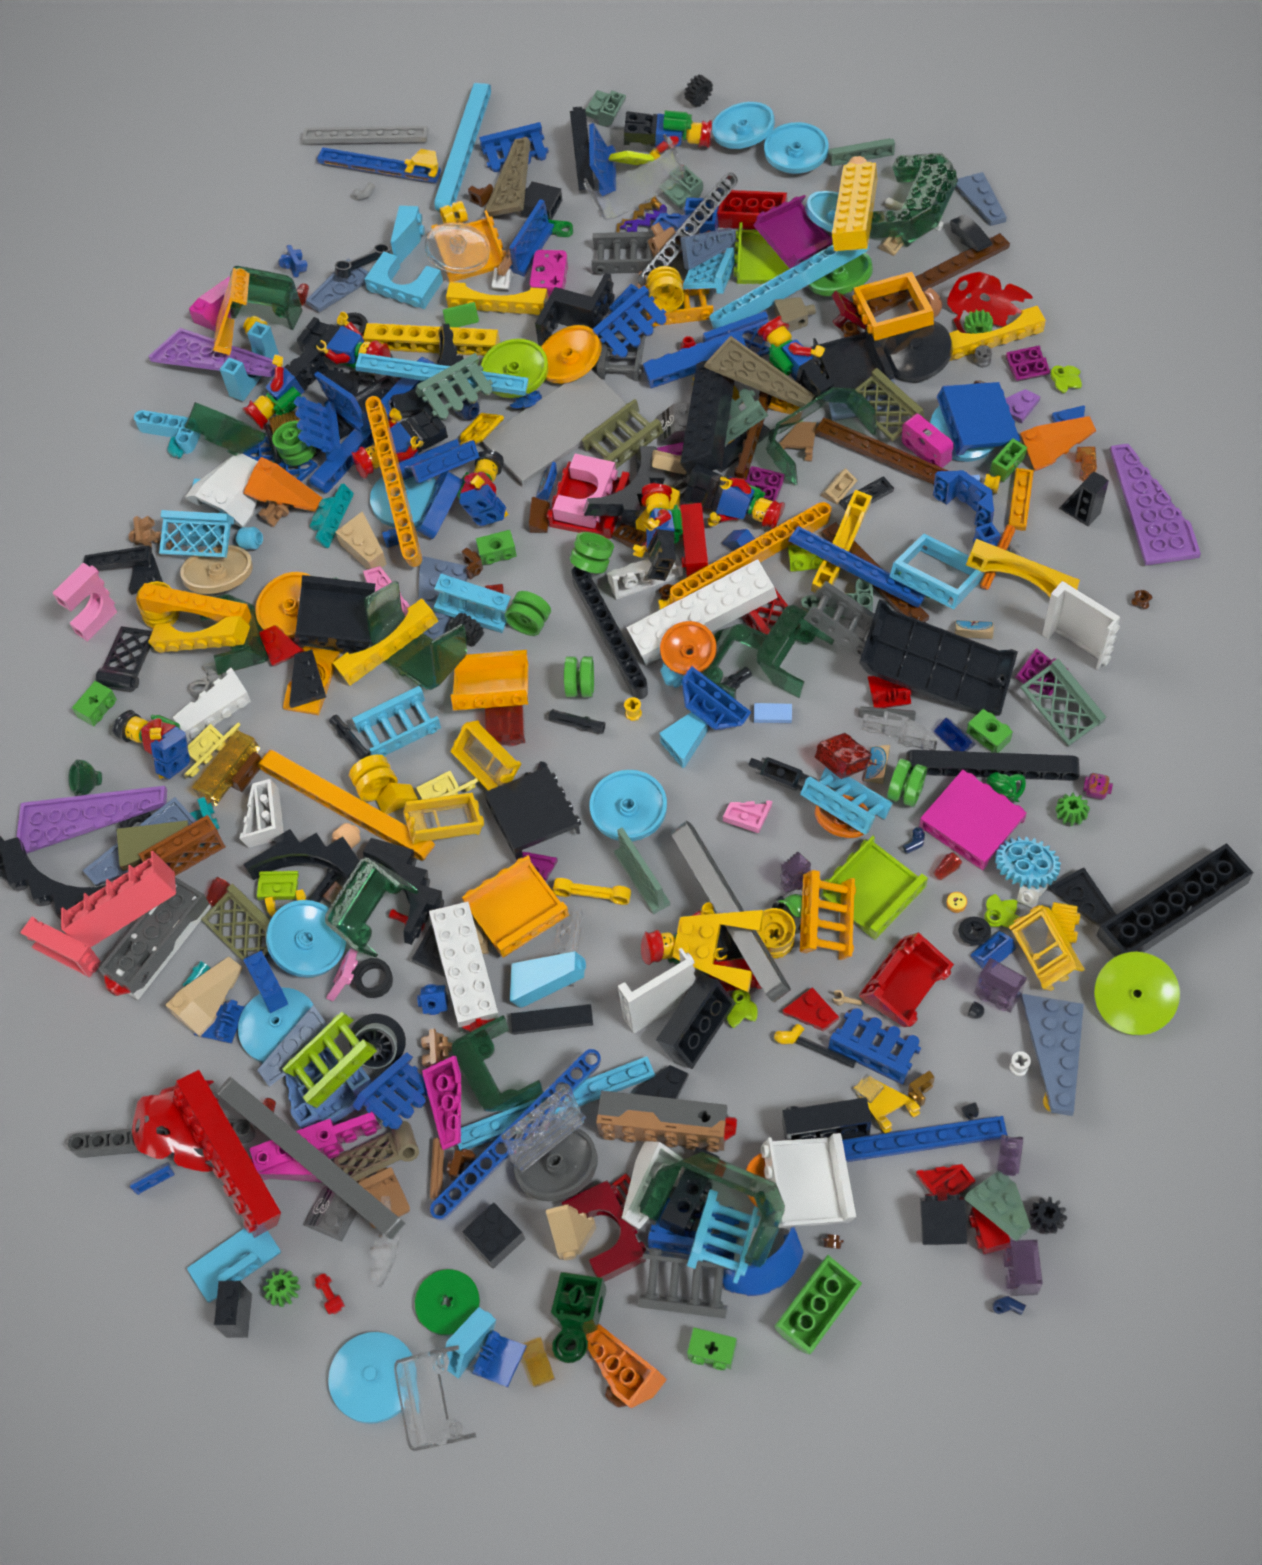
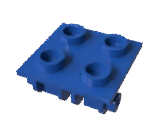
(226, 1023)
(499, 1359)

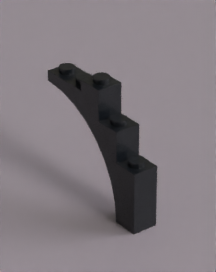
(581, 147)
(409, 402)
(628, 501)
(311, 851)
(402, 862)
(44, 890)

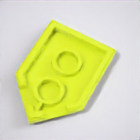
(631, 158)

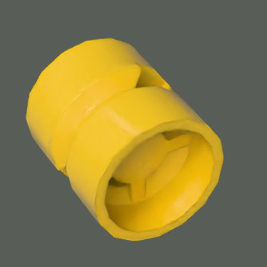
(448, 216)

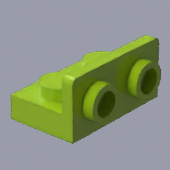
(802, 559)

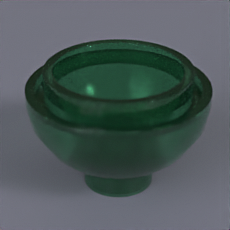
(83, 777)

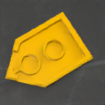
(481, 428)

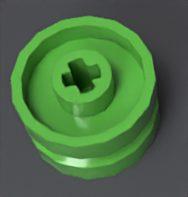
(290, 447)
(591, 552)
(527, 613)
(578, 676)
(907, 783)

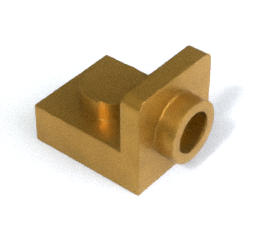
(921, 1084)

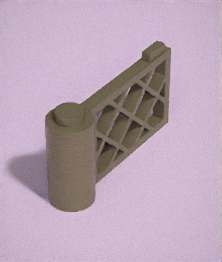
(400, 1144)

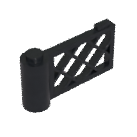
(118, 676)

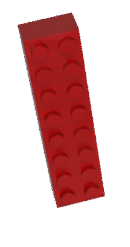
(226, 1154)

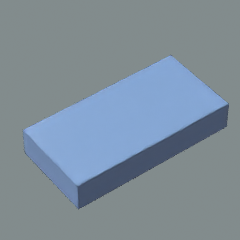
(772, 713)

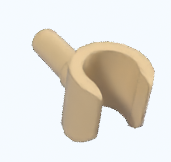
(843, 999)

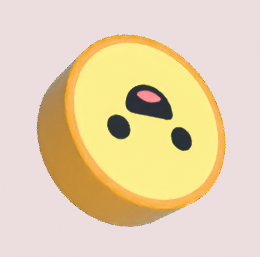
(956, 902)

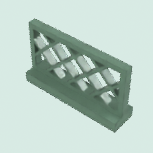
(1078, 696)
(640, 873)

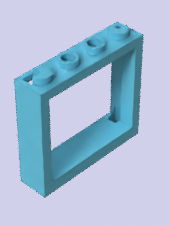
(929, 585)

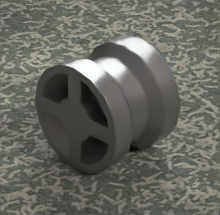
(983, 356)

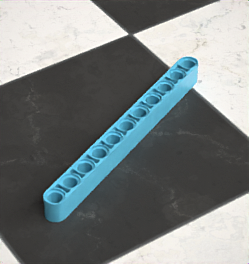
(463, 145)
(783, 285)

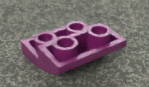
(1027, 363)
(767, 481)
(1034, 665)

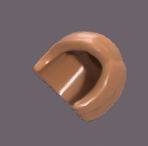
(933, 299)

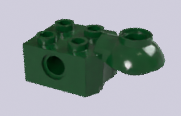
(576, 1312)

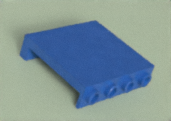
(977, 416)

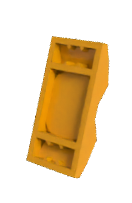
(324, 661)

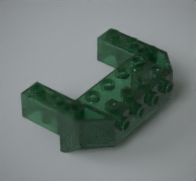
(926, 201)

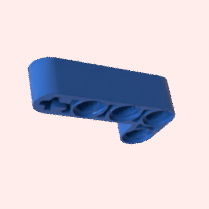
(447, 487)

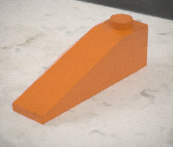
(1052, 440)
(276, 484)
(626, 1372)

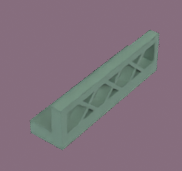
(867, 150)

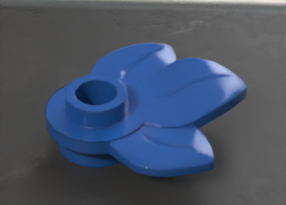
(527, 401)

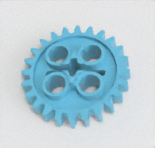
(1027, 862)

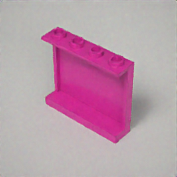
(972, 819)

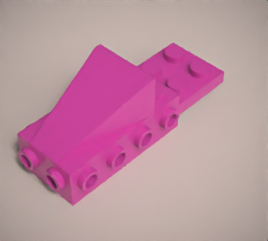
(327, 1137)

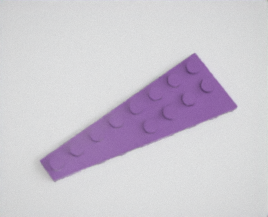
(197, 351)
(61, 819)

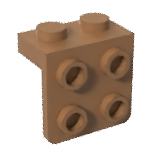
(386, 1184)

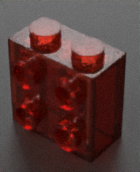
(506, 724)
(843, 755)

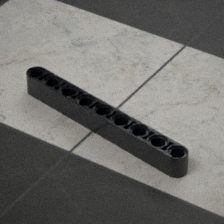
(590, 594)
(985, 763)

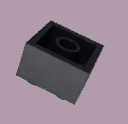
(493, 1235)

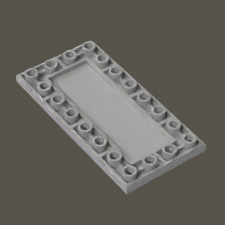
(553, 426)

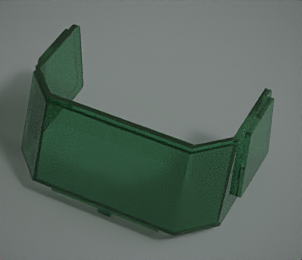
(857, 404)
(423, 659)
(763, 1190)

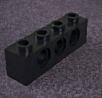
(680, 1222)

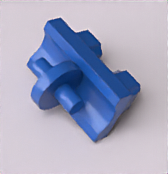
(293, 260)

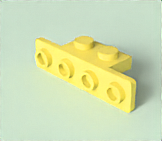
(205, 745)
(443, 786)

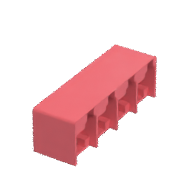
(120, 901)

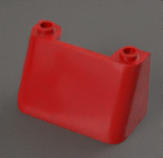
(906, 979)

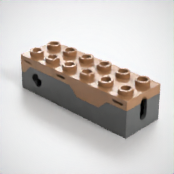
(664, 1121)

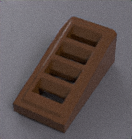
(638, 534)

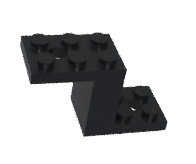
(574, 309)

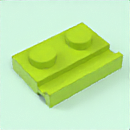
(278, 884)

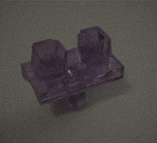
(1010, 1155)

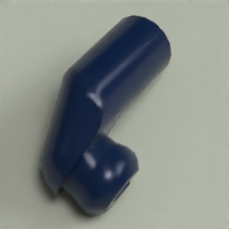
(917, 840)
(1006, 1304)

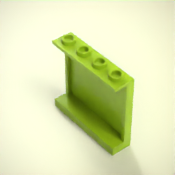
(755, 259)
(881, 886)

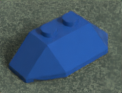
(712, 702)

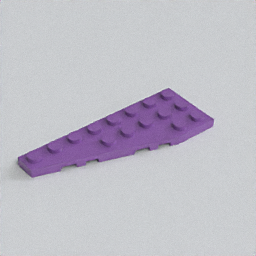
(1156, 521)

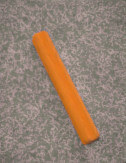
(1003, 544)

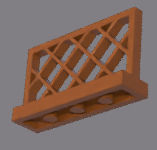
(187, 841)

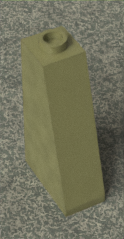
(139, 838)

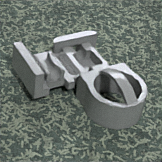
(210, 669)

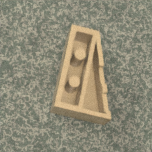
(361, 542)

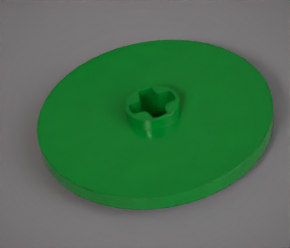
(431, 1295)

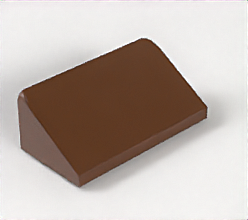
(538, 516)

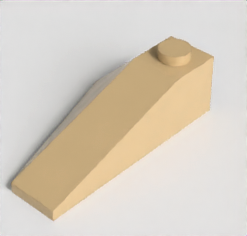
(202, 998)
(570, 1230)

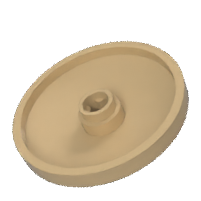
(217, 575)

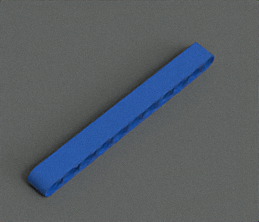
(332, 471)
(497, 1159)

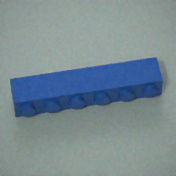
(684, 362)

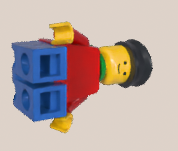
(479, 493)
(159, 737)

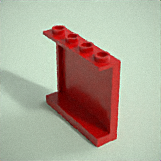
(580, 490)

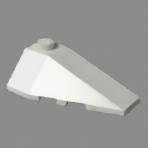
(649, 1161)

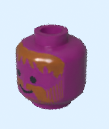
(1097, 786)

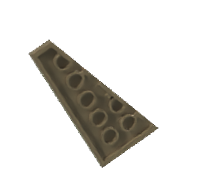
(511, 184)
(747, 367)

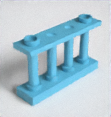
(473, 593)
(390, 708)
(841, 807)
(703, 1237)

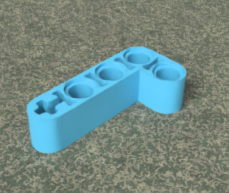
(167, 426)

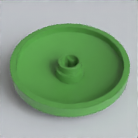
(845, 277)

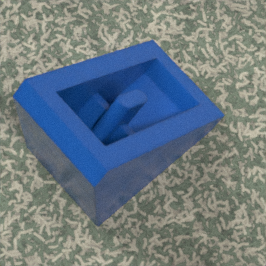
(738, 539)

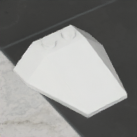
(225, 489)

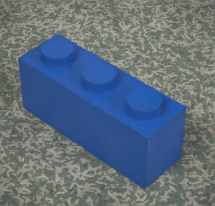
(265, 981)

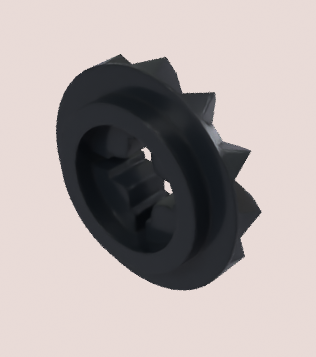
(978, 924)

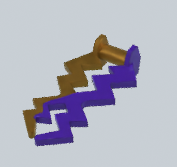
(635, 222)

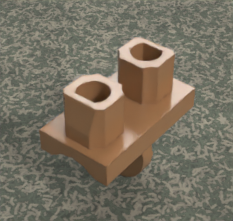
(274, 512)
(142, 531)
(438, 1047)

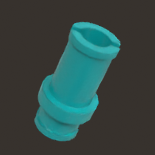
(200, 969)

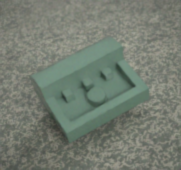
(605, 106)
(688, 187)

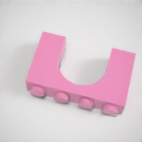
(592, 470)
(100, 607)

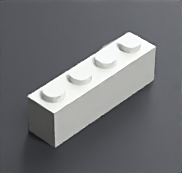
(635, 577)
(213, 706)

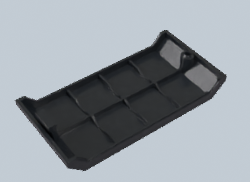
(937, 662)

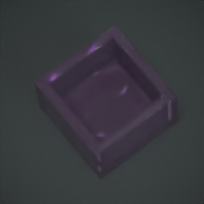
(1000, 985)
(1023, 1267)

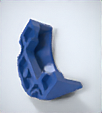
(773, 1274)

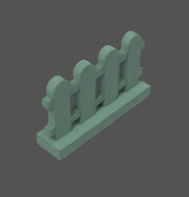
(456, 373)
(744, 419)

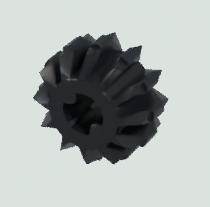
(1041, 1208)

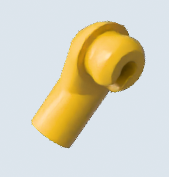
(789, 1037)

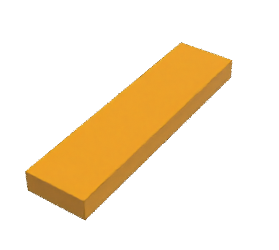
(1020, 498)

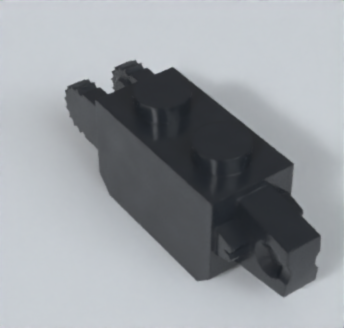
(779, 773)

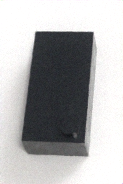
(695, 1021)
(822, 1120)

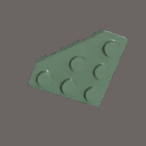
(1001, 1203)

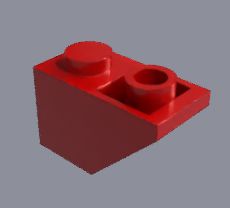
(989, 1235)

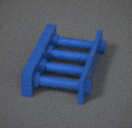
(438, 460)

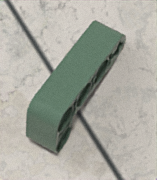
(860, 596)

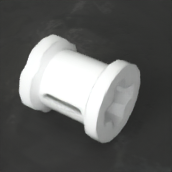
(1024, 1060)

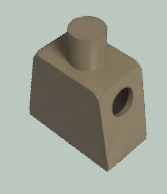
(793, 312)

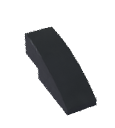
(970, 233)

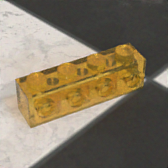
(218, 775)

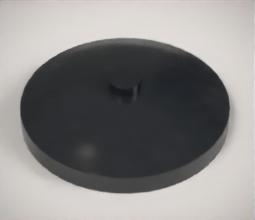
(919, 352)

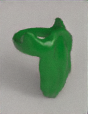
(1007, 785)

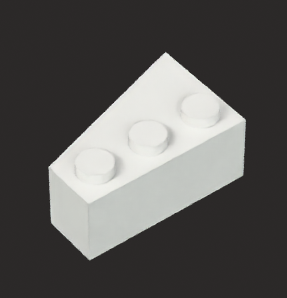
(263, 815)

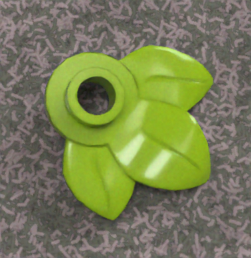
(1066, 377)
(1002, 910)
(742, 1008)

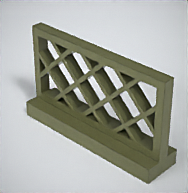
(898, 398)
(251, 911)

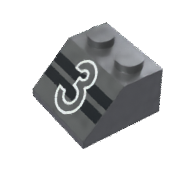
(673, 424)
(331, 1215)

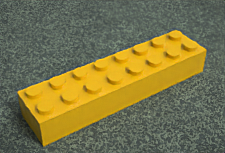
(855, 206)

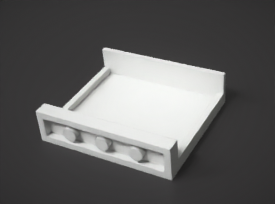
(1082, 622)
(657, 995)
(810, 1180)

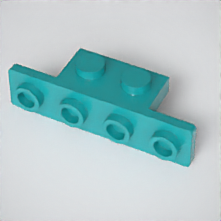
(330, 515)

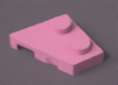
(343, 974)

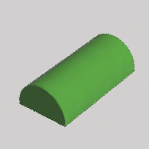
(817, 1305)

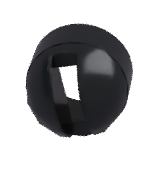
(976, 1010)
(970, 1110)

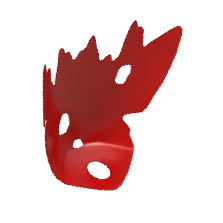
(1000, 300)
(164, 1113)

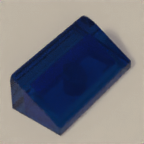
(954, 736)

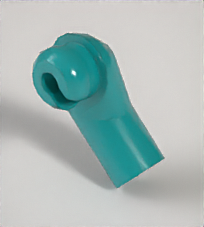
(173, 448)

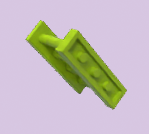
(346, 1065)

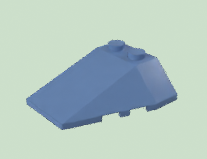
(335, 1106)

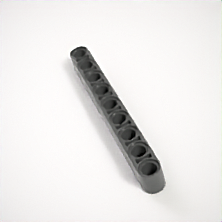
(692, 223)
(112, 1137)

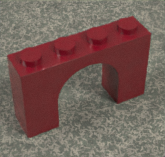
(627, 1252)

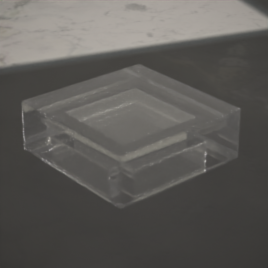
(868, 1088)

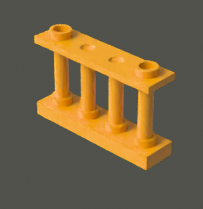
(688, 314)
(811, 921)

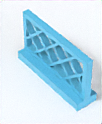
(725, 263)
(199, 519)

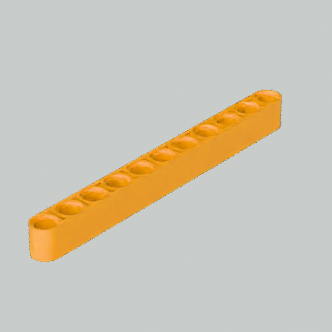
(397, 486)
(759, 548)
(342, 803)

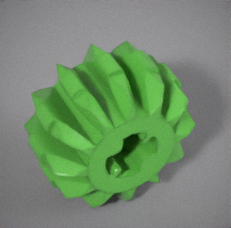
(978, 322)
(1065, 806)
(287, 1280)

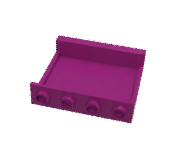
(792, 232)

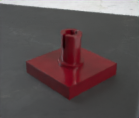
(847, 310)

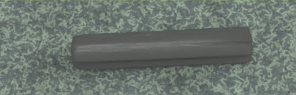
(910, 714)

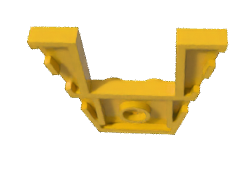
(699, 938)

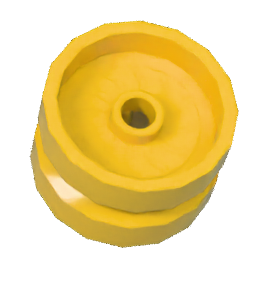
(371, 776)

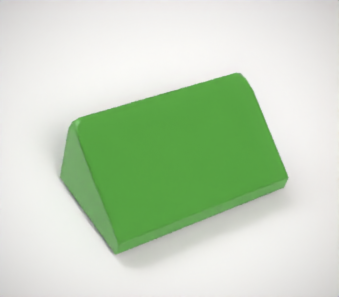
(461, 315)

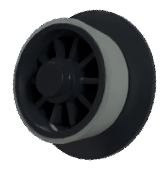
(384, 1035)

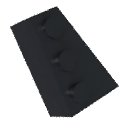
(1087, 500)

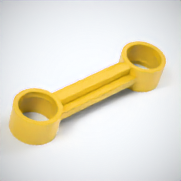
(617, 894)

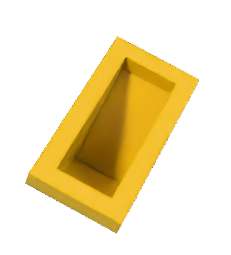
(395, 797)

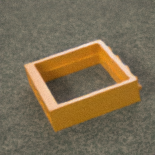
(900, 324)

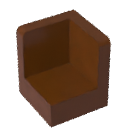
(480, 196)

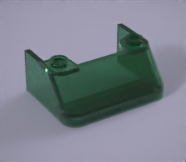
(273, 291)
(223, 429)
(724, 639)
(779, 641)
(244, 655)
(359, 899)
(472, 1051)

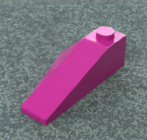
(207, 306)
(444, 1093)

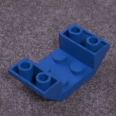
(968, 490)

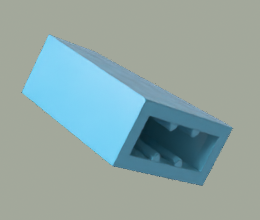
(684, 738)
(470, 1338)

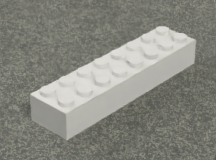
(711, 606)

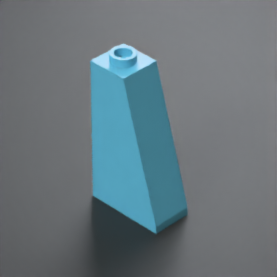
(544, 976)

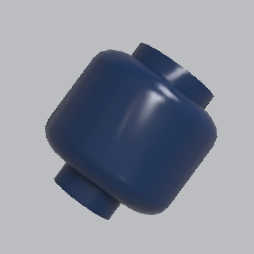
(469, 410)

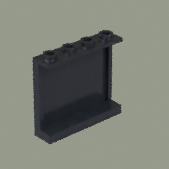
(852, 360)
(333, 613)
(531, 810)

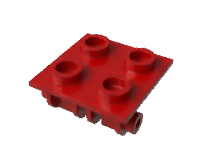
(888, 694)

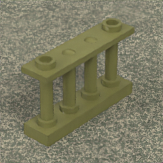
(630, 447)

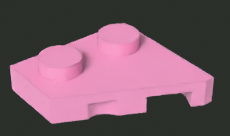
(747, 815)

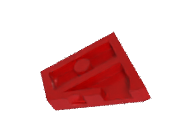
(279, 645)
(812, 1010)
(946, 1179)

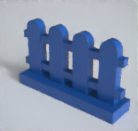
(504, 140)
(616, 319)
(318, 426)
(873, 1057)
(380, 1088)
(675, 1243)

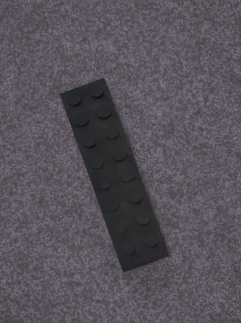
(707, 420)
(1175, 902)

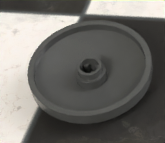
(561, 1170)

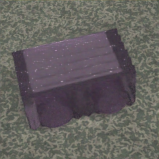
(793, 871)

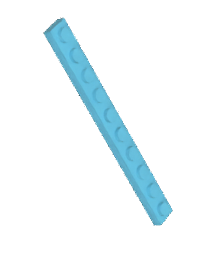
(424, 371)
(589, 1091)

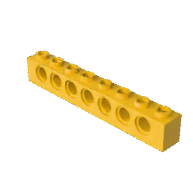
(426, 339)

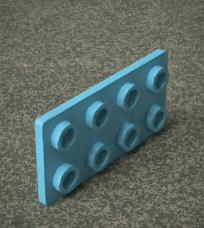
(232, 1261)

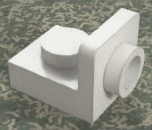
(502, 282)
(1030, 896)

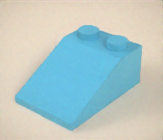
(407, 231)

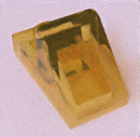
(538, 1363)

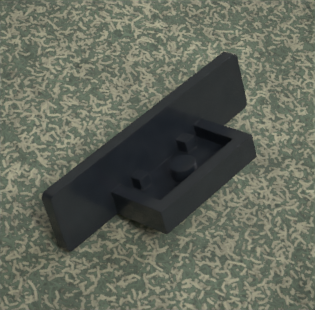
(348, 381)

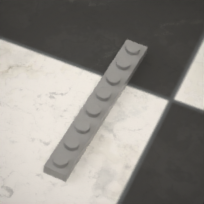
(365, 134)

